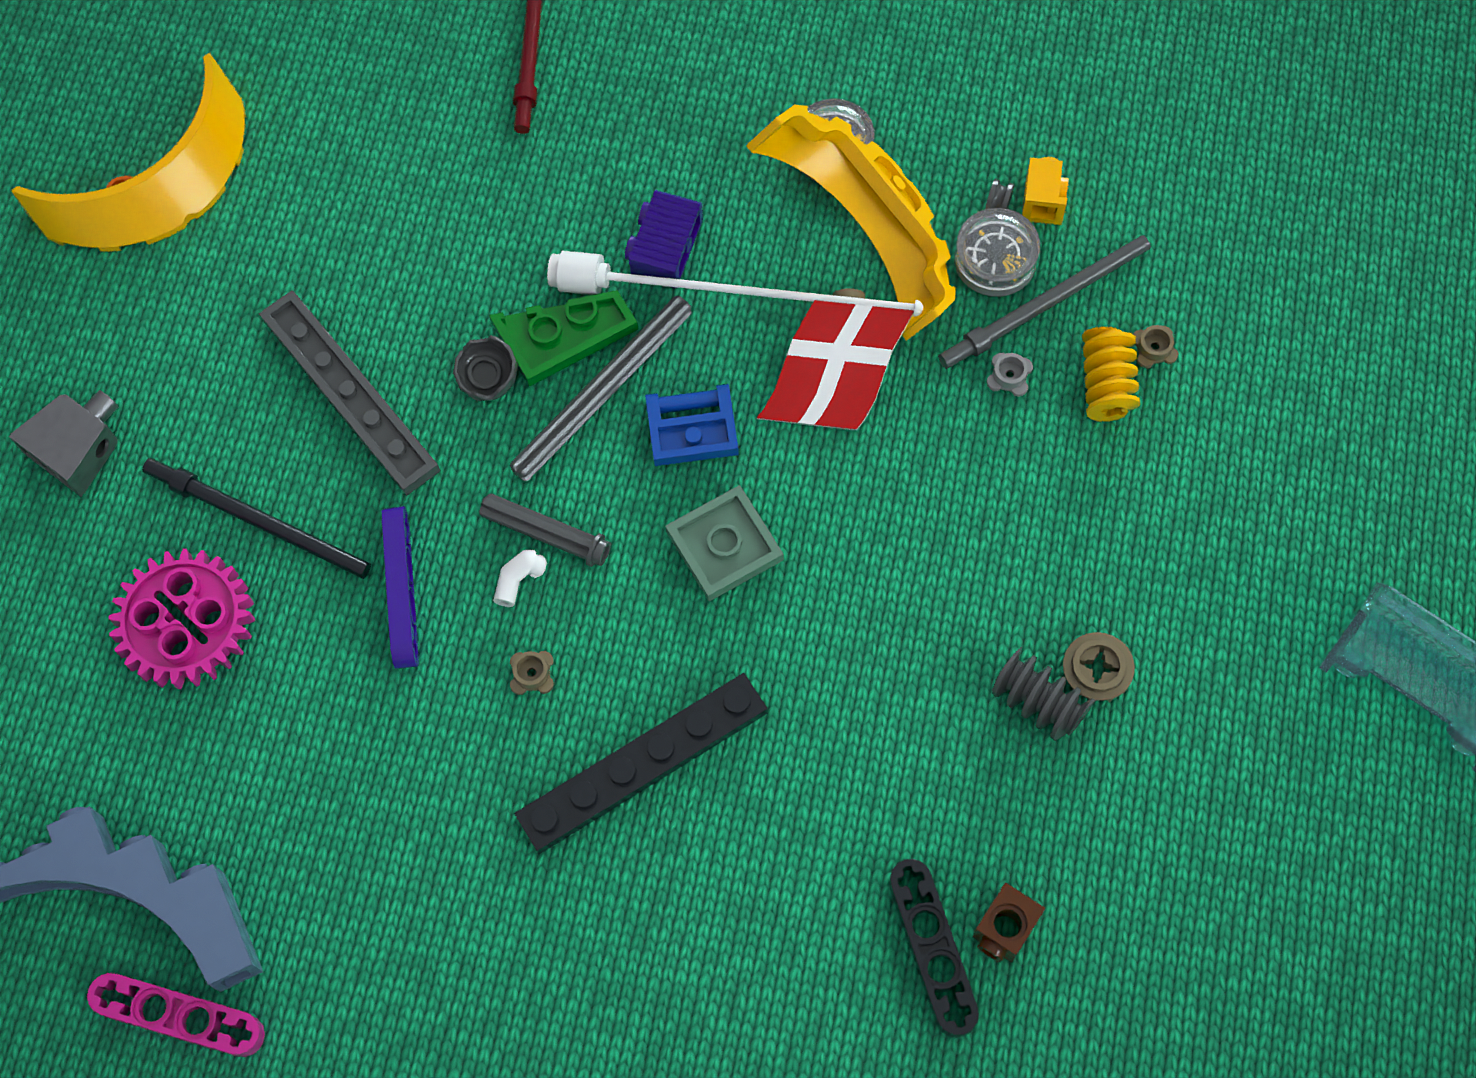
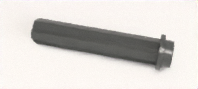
(546, 529)

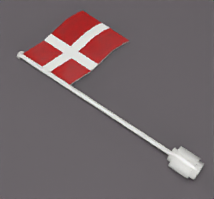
(832, 359)

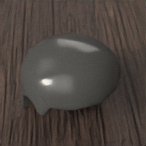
(485, 368)

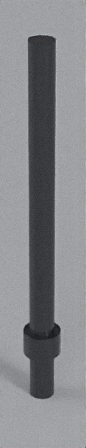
(187, 483)

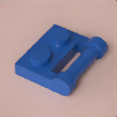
(693, 435)

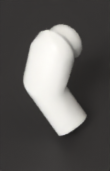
(513, 572)

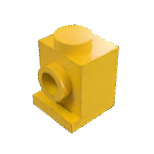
(1045, 191)

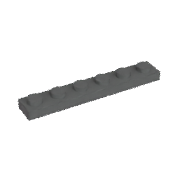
(350, 393)

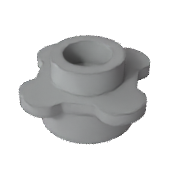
(1010, 363)

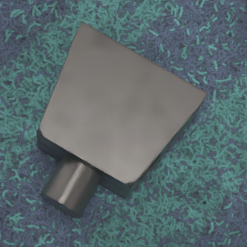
(69, 439)

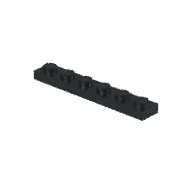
(641, 763)

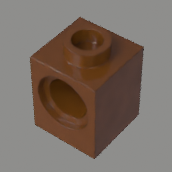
(1019, 908)

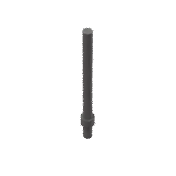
(980, 338)

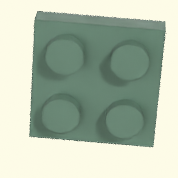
(724, 543)

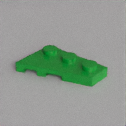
(563, 334)

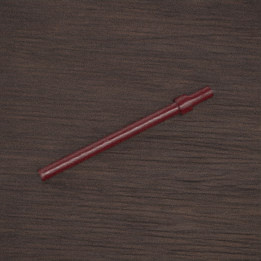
(525, 92)

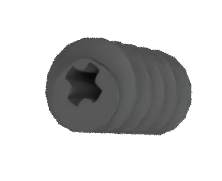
(1041, 696)

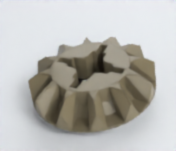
(1115, 657)

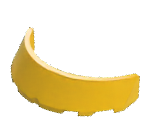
(162, 196)
(876, 196)

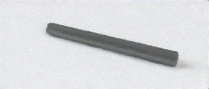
(600, 388)

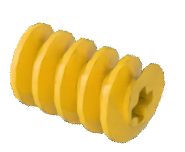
(1109, 373)

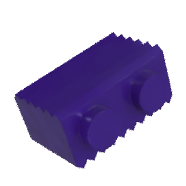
(665, 236)

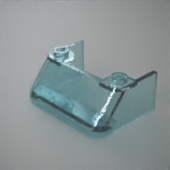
(1414, 656)

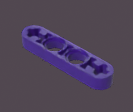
(400, 588)

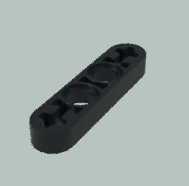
(927, 949)

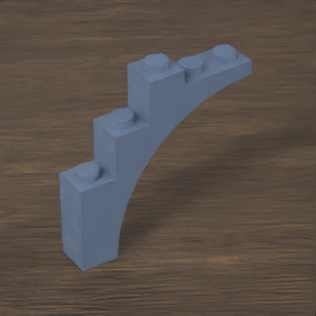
(195, 907)

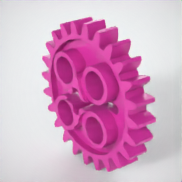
(151, 646)

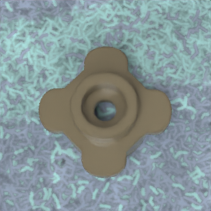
(1156, 335)
(522, 663)

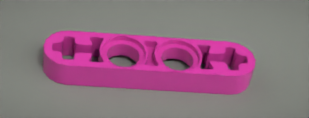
(174, 1019)

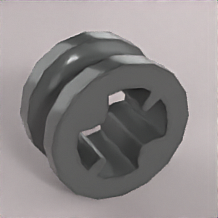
(999, 195)

